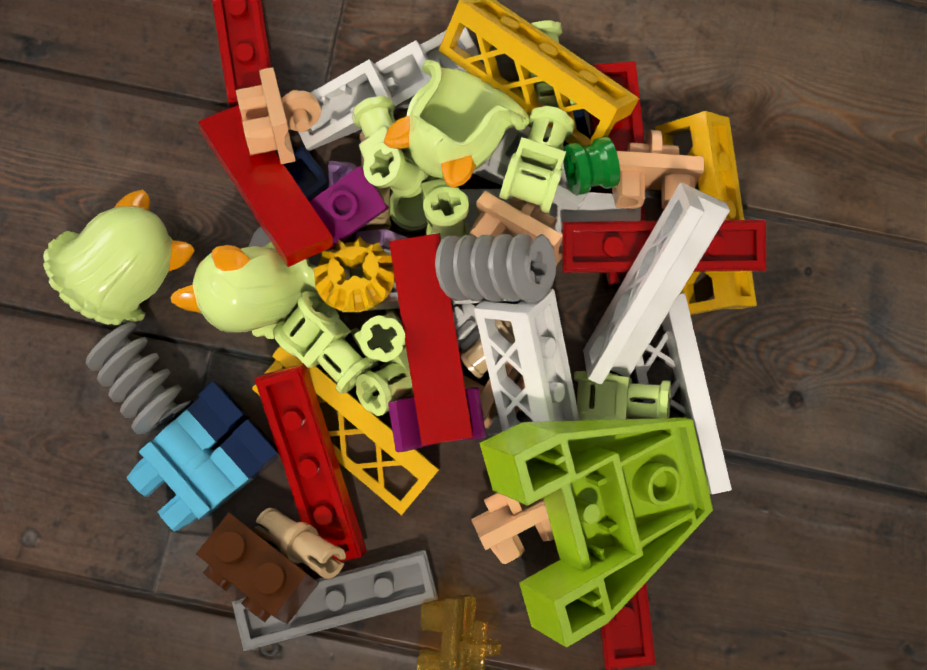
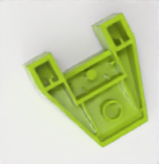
(616, 505)

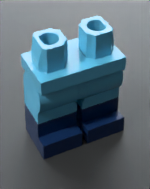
(186, 459)

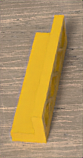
(537, 54)
(714, 141)
(372, 427)

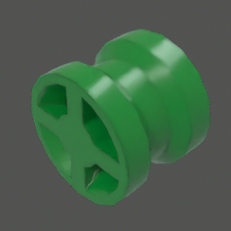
(591, 165)

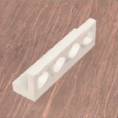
(654, 282)
(536, 353)
(691, 388)

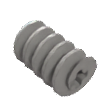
(496, 267)
(134, 381)

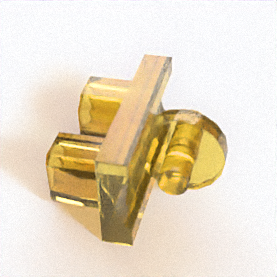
(463, 637)

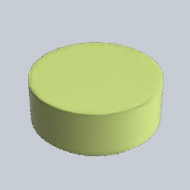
(408, 213)

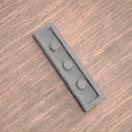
(346, 599)

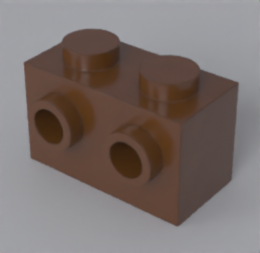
(257, 569)

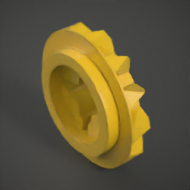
(356, 293)

